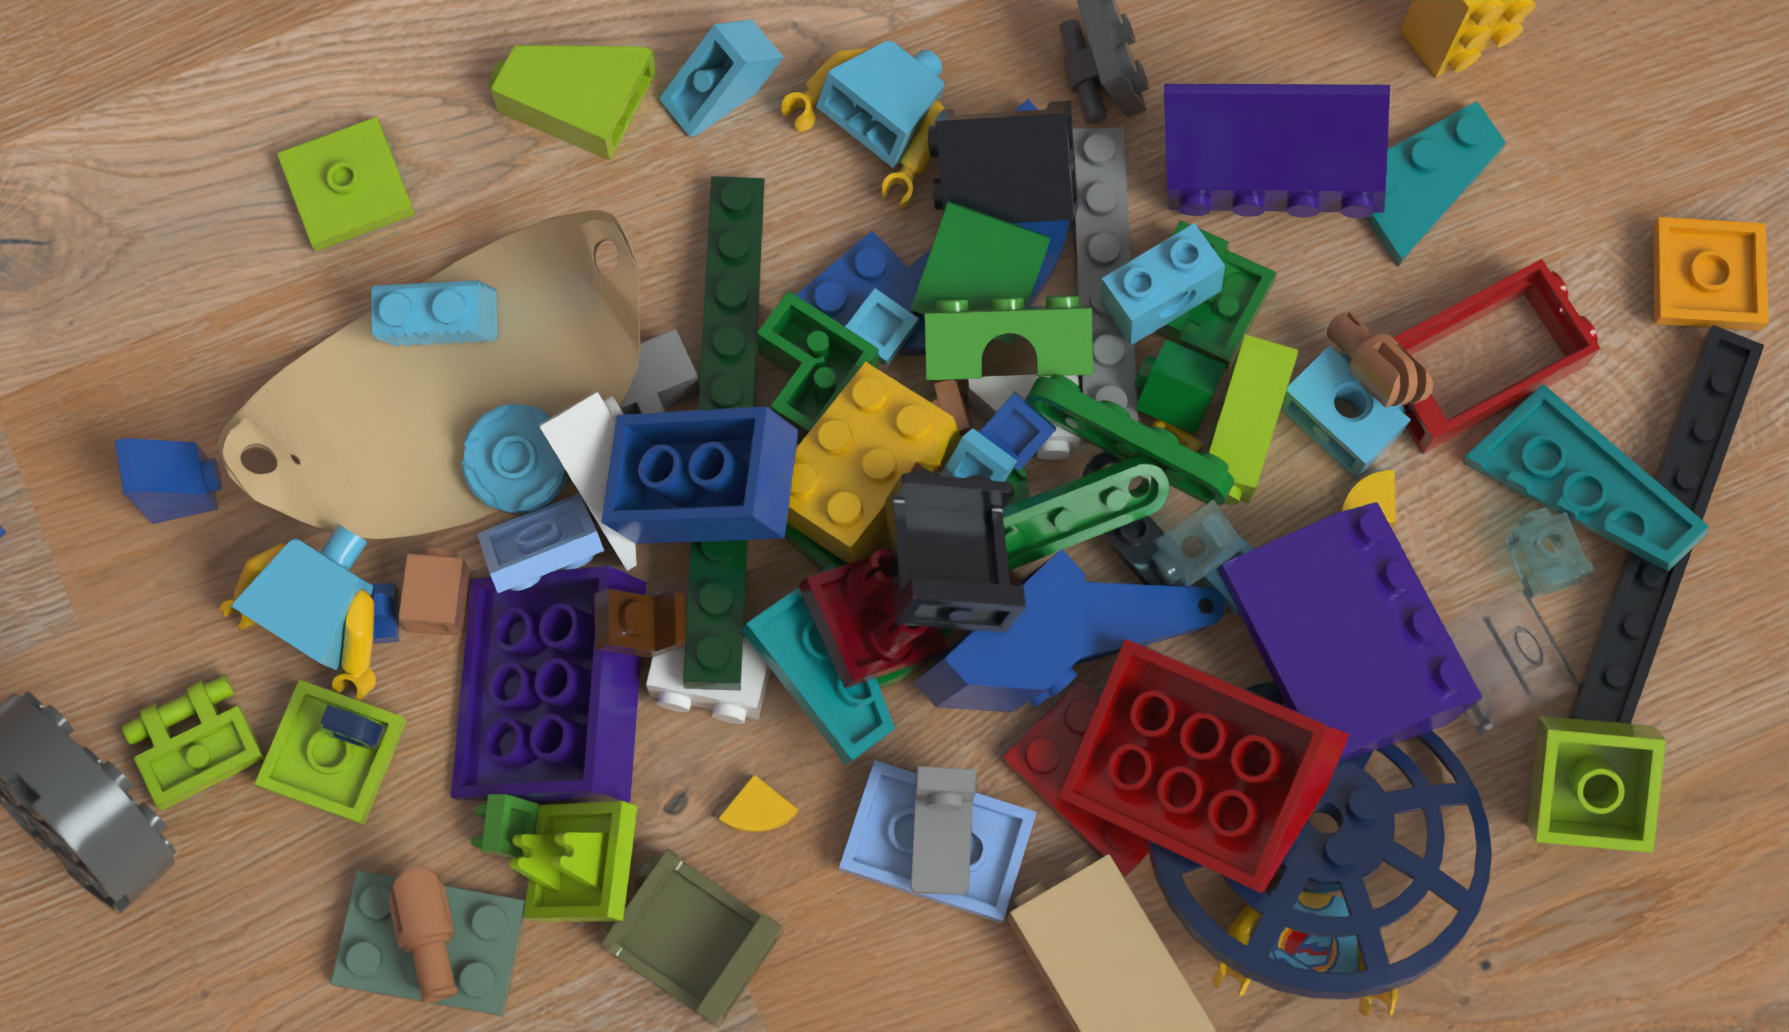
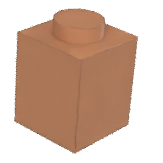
(434, 593)

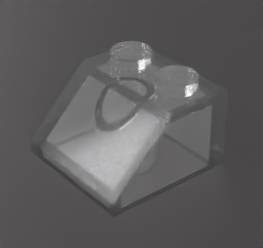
(1509, 660)

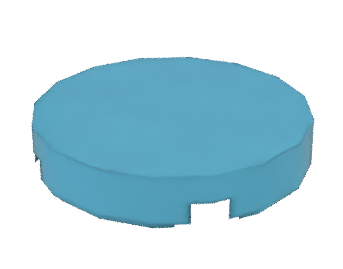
(512, 461)

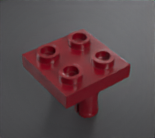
(858, 621)

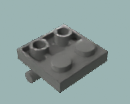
(1106, 60)

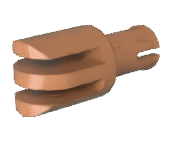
(1380, 363)
(424, 928)

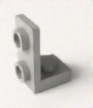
(942, 830)

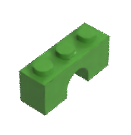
(1057, 331)

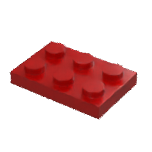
(1043, 762)

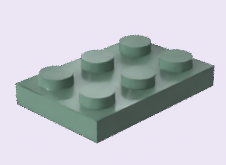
(479, 953)

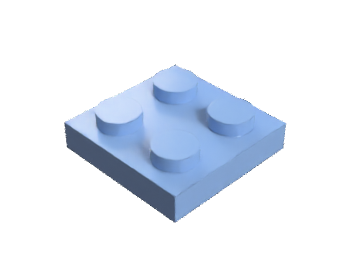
(539, 544)

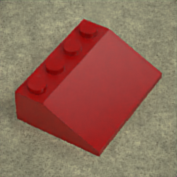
(1201, 765)

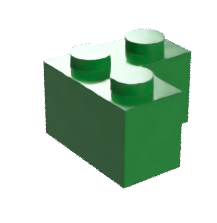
(816, 354)

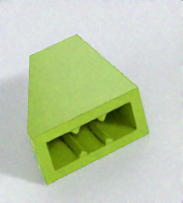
(574, 91)
(1251, 411)

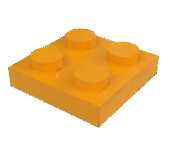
(1710, 273)

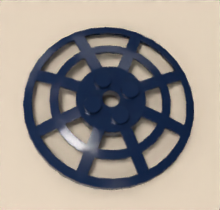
(1343, 864)

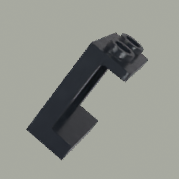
(1007, 163)
(951, 553)

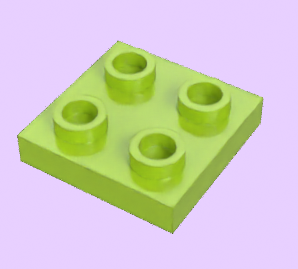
(577, 861)

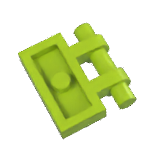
(199, 756)

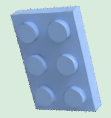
(883, 843)

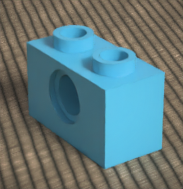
(1162, 284)
(1349, 441)

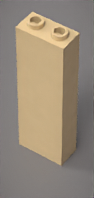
(1103, 954)

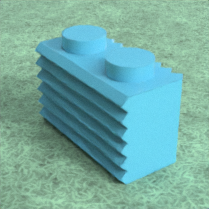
(434, 313)

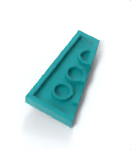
(1575, 469)

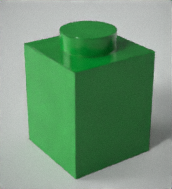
(1178, 386)

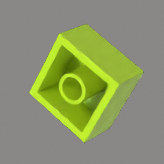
(1596, 784)

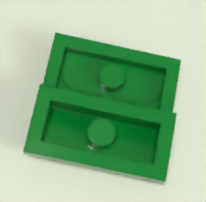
(980, 260)
(1223, 320)

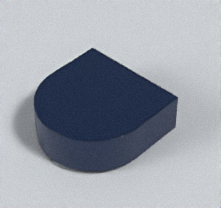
(351, 728)

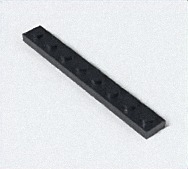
(1689, 472)

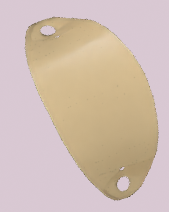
(389, 423)

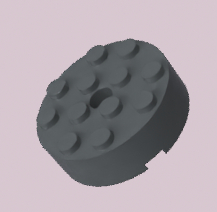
(78, 805)

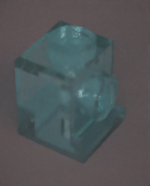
(1217, 542)
(1539, 569)

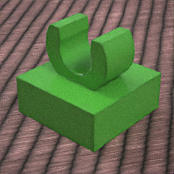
(504, 819)

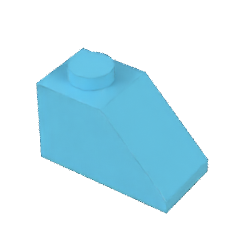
(720, 75)

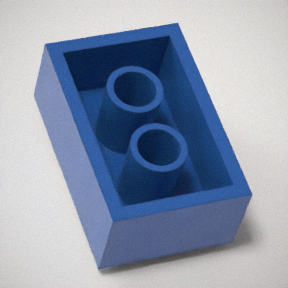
(700, 476)

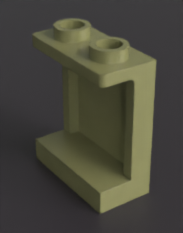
(691, 937)

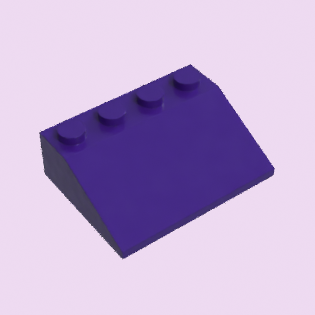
(1276, 148)
(1351, 630)
(539, 701)

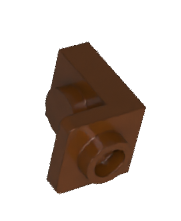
(639, 622)

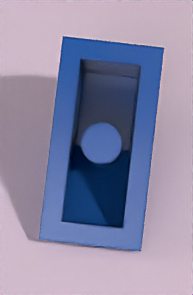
(168, 478)

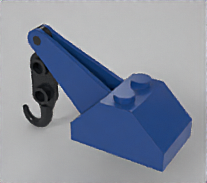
(1069, 625)

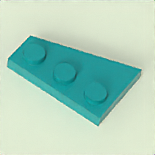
(1431, 174)
(793, 649)

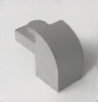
(662, 376)

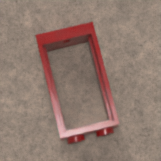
(1550, 300)

